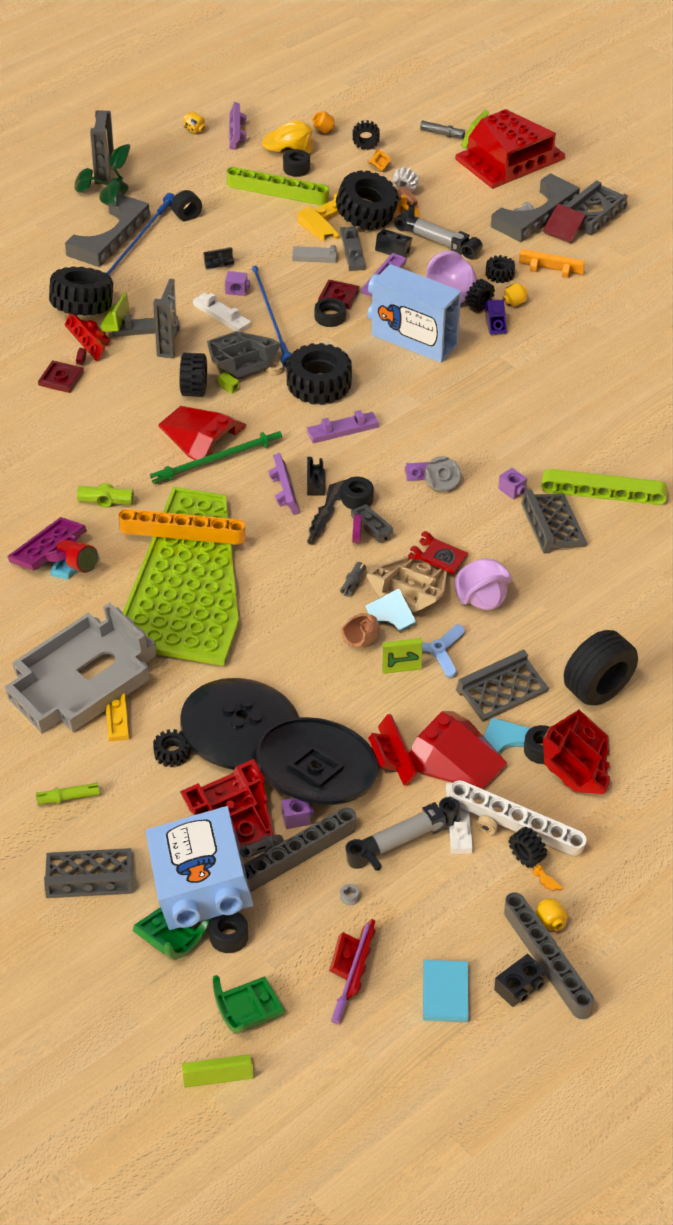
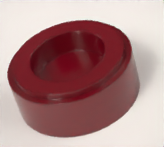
(81, 356)

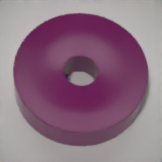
(357, 526)

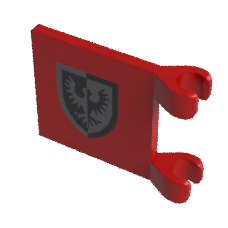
(438, 553)

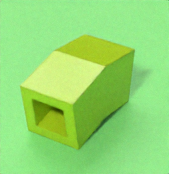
(228, 382)

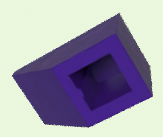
(495, 316)

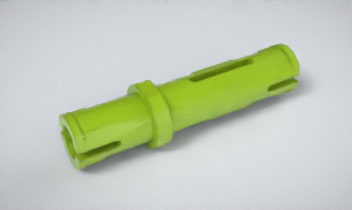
(58, 795)

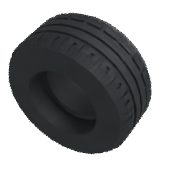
(600, 667)

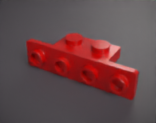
(88, 335)
(392, 751)
(344, 956)

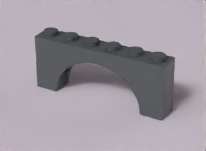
(522, 224)
(99, 248)

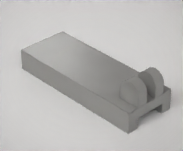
(314, 254)

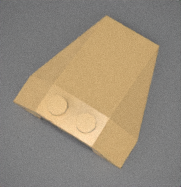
(417, 580)

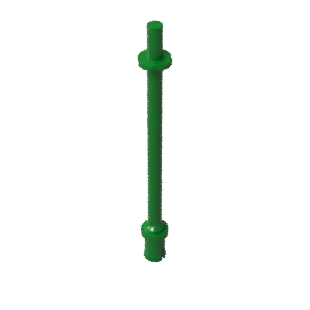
(169, 472)

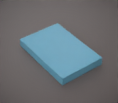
(445, 990)

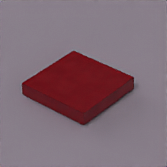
(564, 223)
(341, 291)
(60, 376)

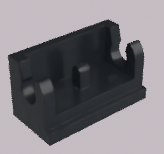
(392, 242)
(315, 478)

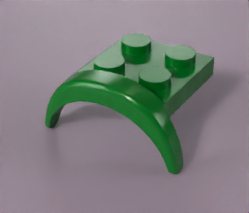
(172, 943)
(247, 1004)

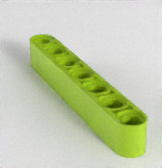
(277, 186)
(604, 486)

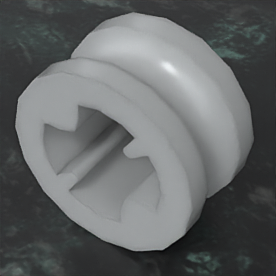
(349, 900)

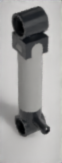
(457, 242)
(432, 820)

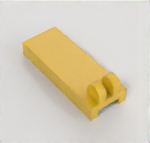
(117, 720)

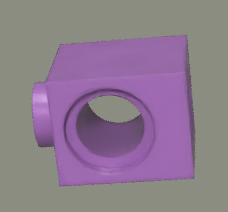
(236, 283)
(512, 483)
(296, 813)

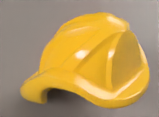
(293, 134)

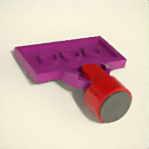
(56, 544)

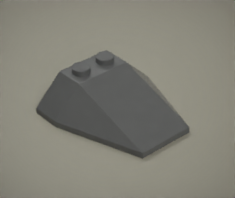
(242, 352)

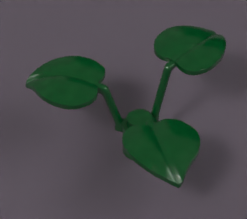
(116, 186)

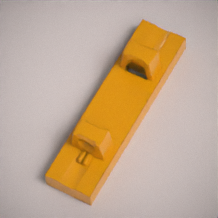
(550, 261)

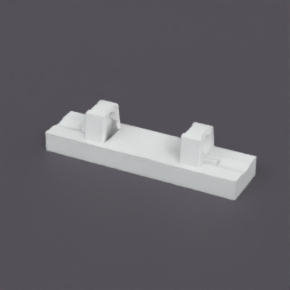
(222, 313)
(461, 831)

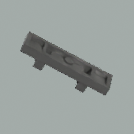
(352, 248)
(137, 327)

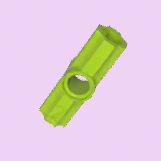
(105, 495)

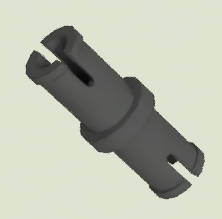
(353, 579)

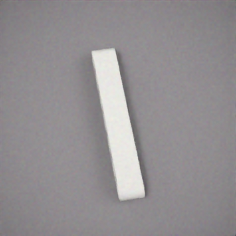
(528, 817)

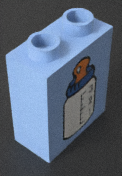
(414, 312)
(198, 868)

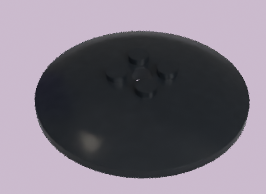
(212, 723)
(298, 745)

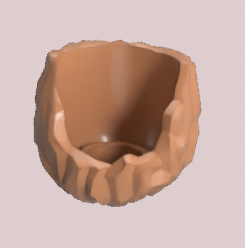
(361, 630)

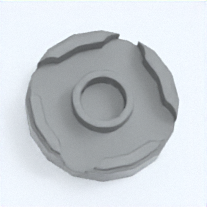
(442, 474)

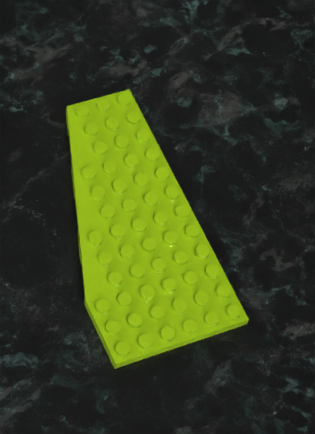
(187, 588)

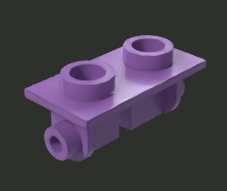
(415, 471)

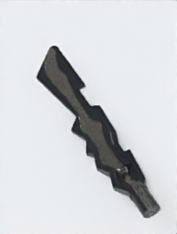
(324, 512)

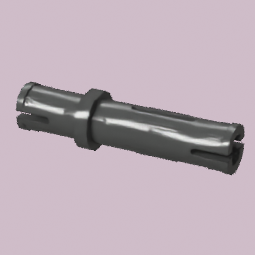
(449, 131)
(260, 846)

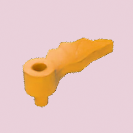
(545, 880)

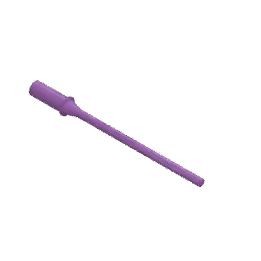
(342, 1001)

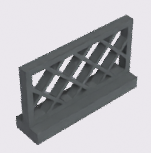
(166, 321)
(540, 522)
(490, 675)
(88, 882)

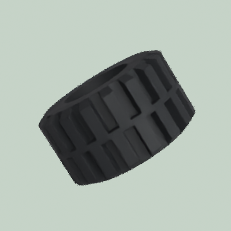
(193, 374)

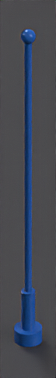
(167, 203)
(285, 354)

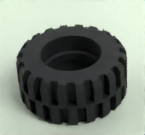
(363, 212)
(81, 291)
(314, 387)

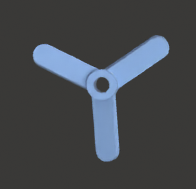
(438, 649)

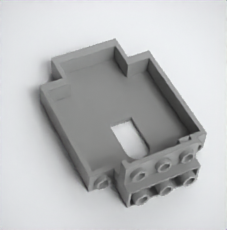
(49, 679)

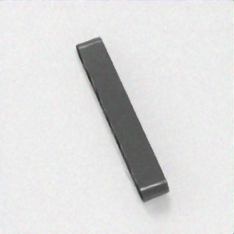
(300, 847)
(518, 913)

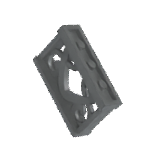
(102, 145)
(610, 200)

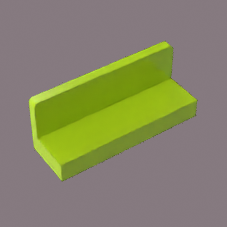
(116, 315)
(217, 1070)

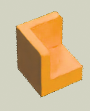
(379, 159)

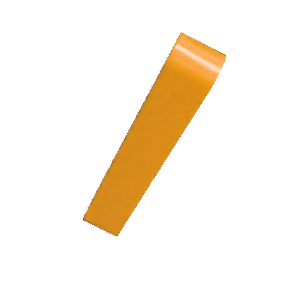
(182, 526)

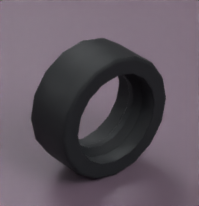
(330, 320)

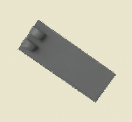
(374, 523)

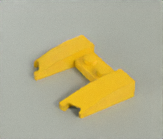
(316, 219)

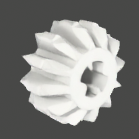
(405, 178)

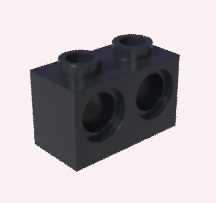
(518, 977)

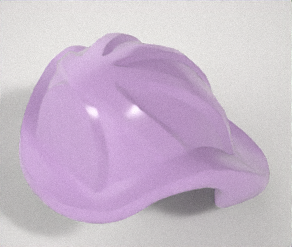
(452, 270)
(483, 583)

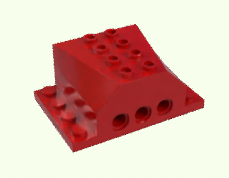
(508, 148)

